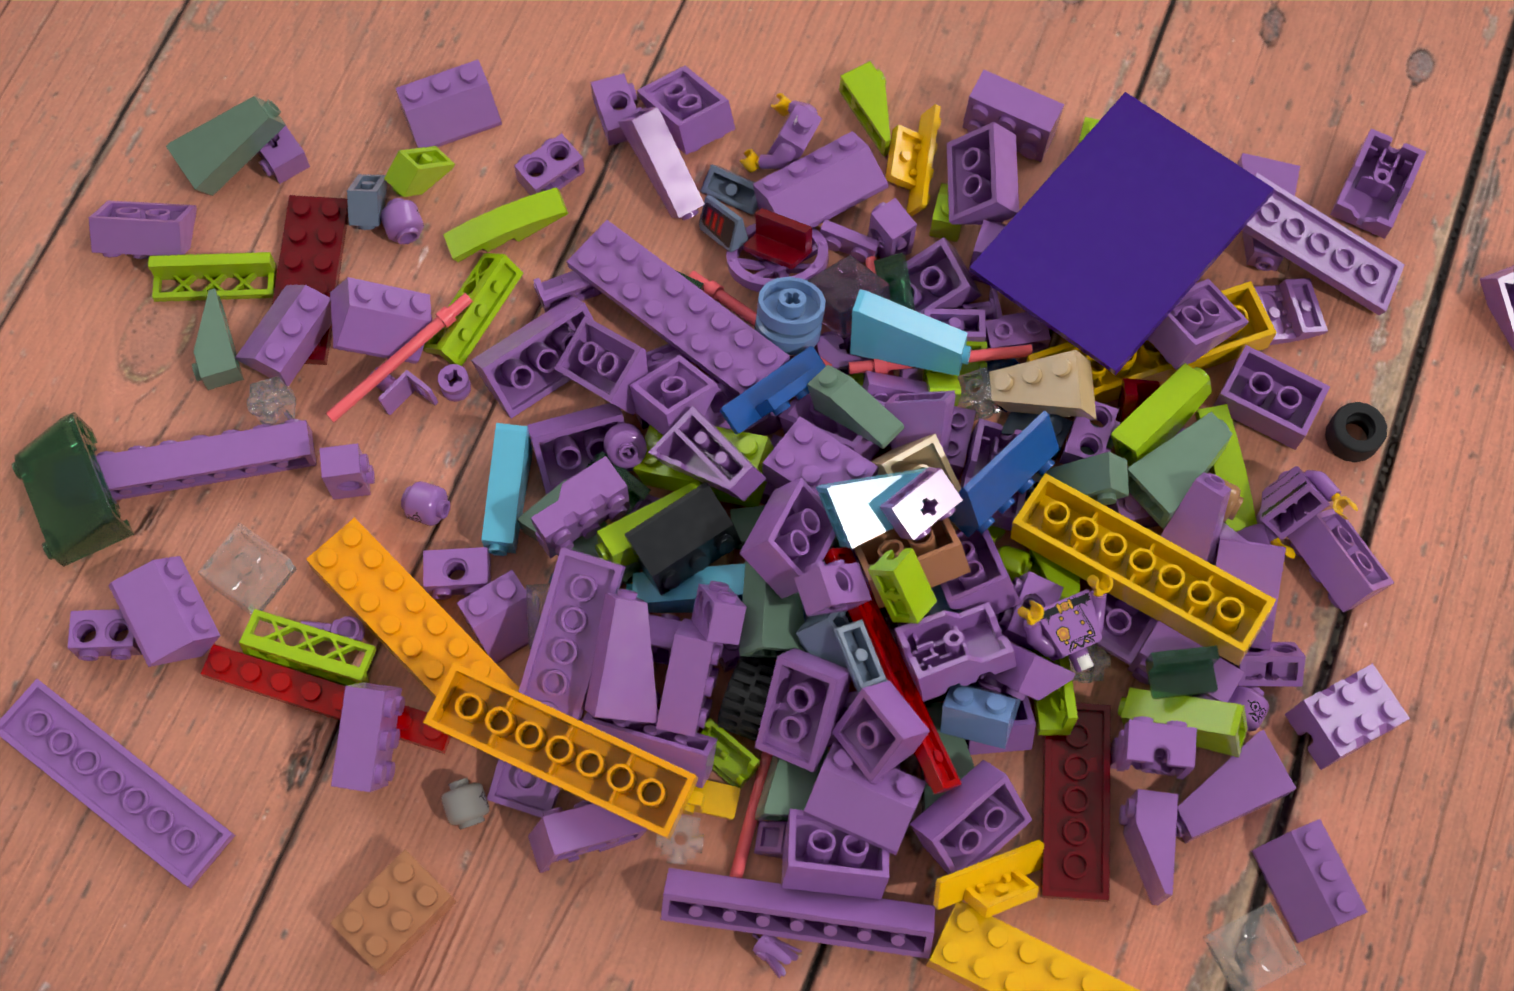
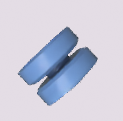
(790, 314)

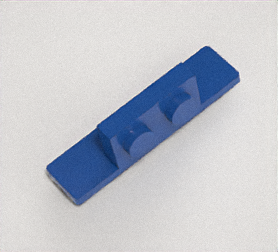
(773, 391)

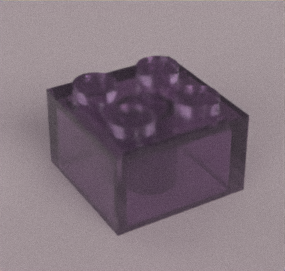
(840, 289)

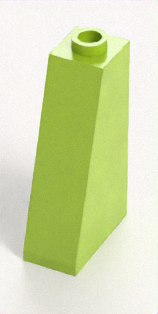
(1162, 414)
(611, 539)
(1218, 723)

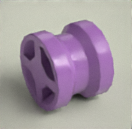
(457, 389)

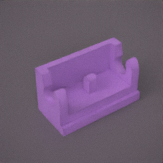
(562, 287)

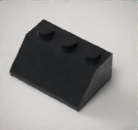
(683, 539)

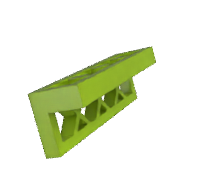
(212, 266)
(489, 293)
(304, 661)
(1057, 711)

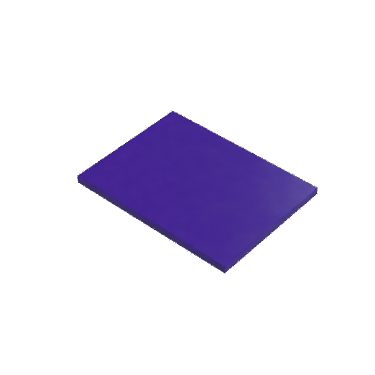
(1121, 232)

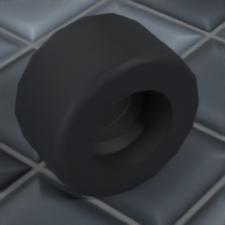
(1368, 419)

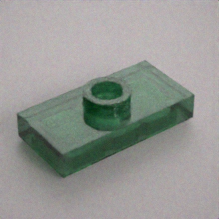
(895, 272)

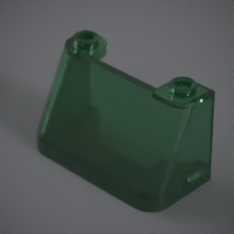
(70, 492)

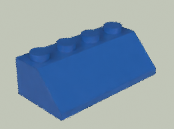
(1006, 475)

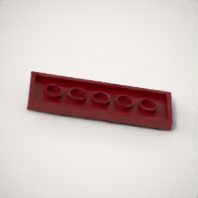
(313, 252)
(1077, 809)

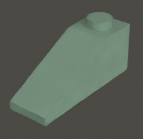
(215, 347)
(852, 406)
(1098, 477)

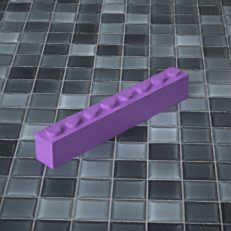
(208, 459)
(798, 914)

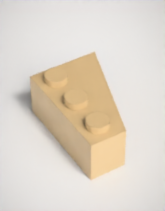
(1054, 384)

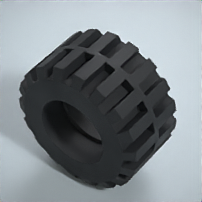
(746, 696)

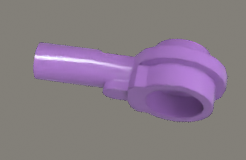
(346, 626)

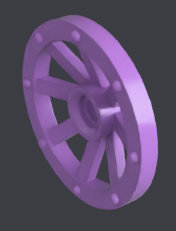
(772, 270)

